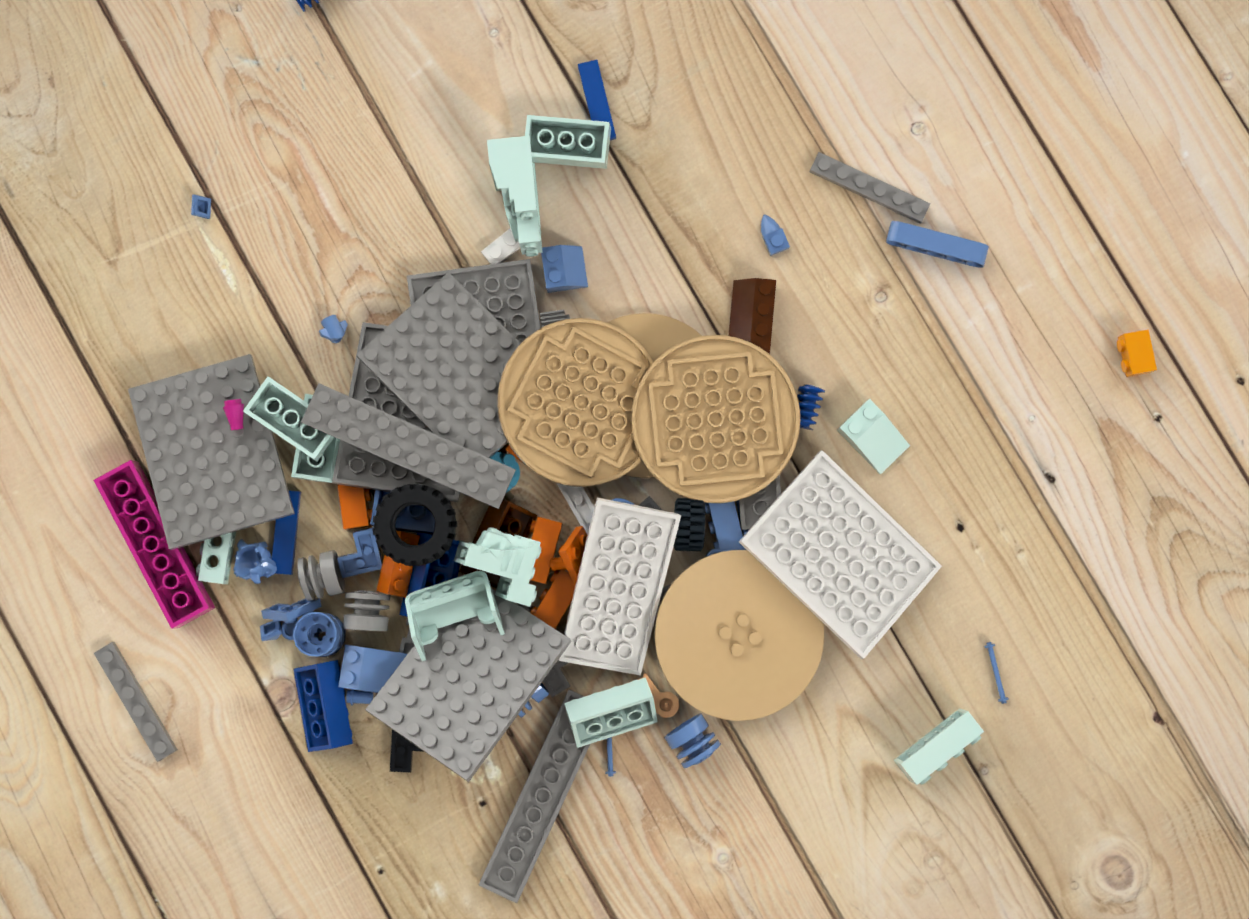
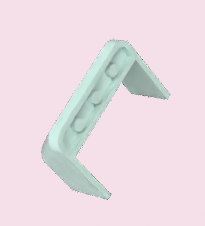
(449, 604)

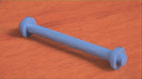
(996, 673)
(610, 772)

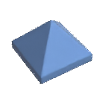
(201, 206)
(270, 631)

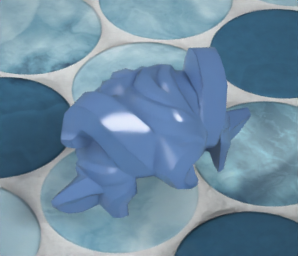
(253, 561)

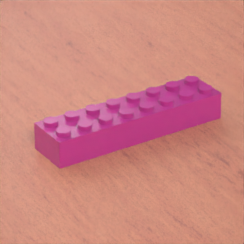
(139, 521)

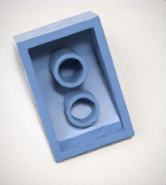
(368, 667)

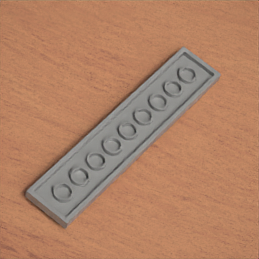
(408, 446)
(535, 809)

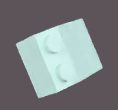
(873, 436)

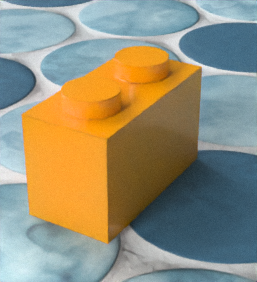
(1136, 353)

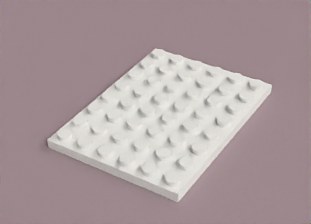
(840, 554)

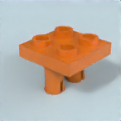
(571, 553)

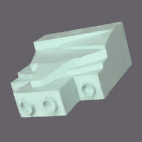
(516, 178)

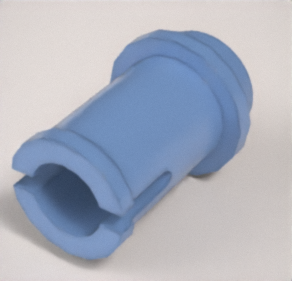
(359, 697)

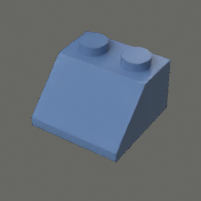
(564, 268)

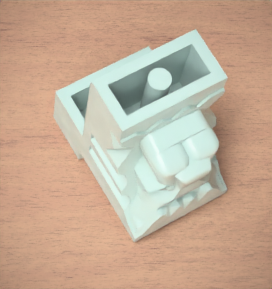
(505, 556)

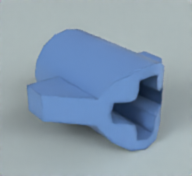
(333, 329)

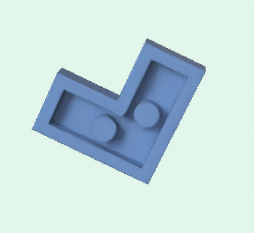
(365, 559)
(288, 612)

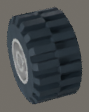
(691, 525)

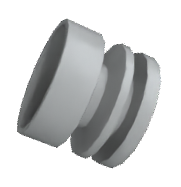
(317, 576)
(366, 611)

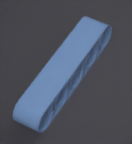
(937, 244)

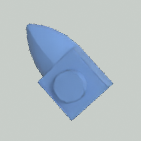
(773, 236)

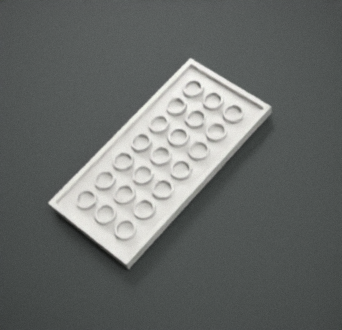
(619, 586)

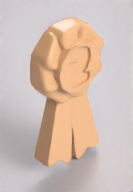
(665, 702)

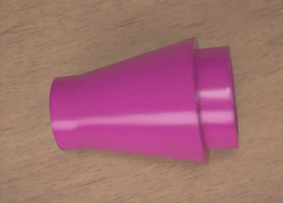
(234, 413)

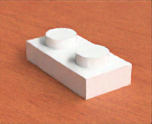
(501, 248)

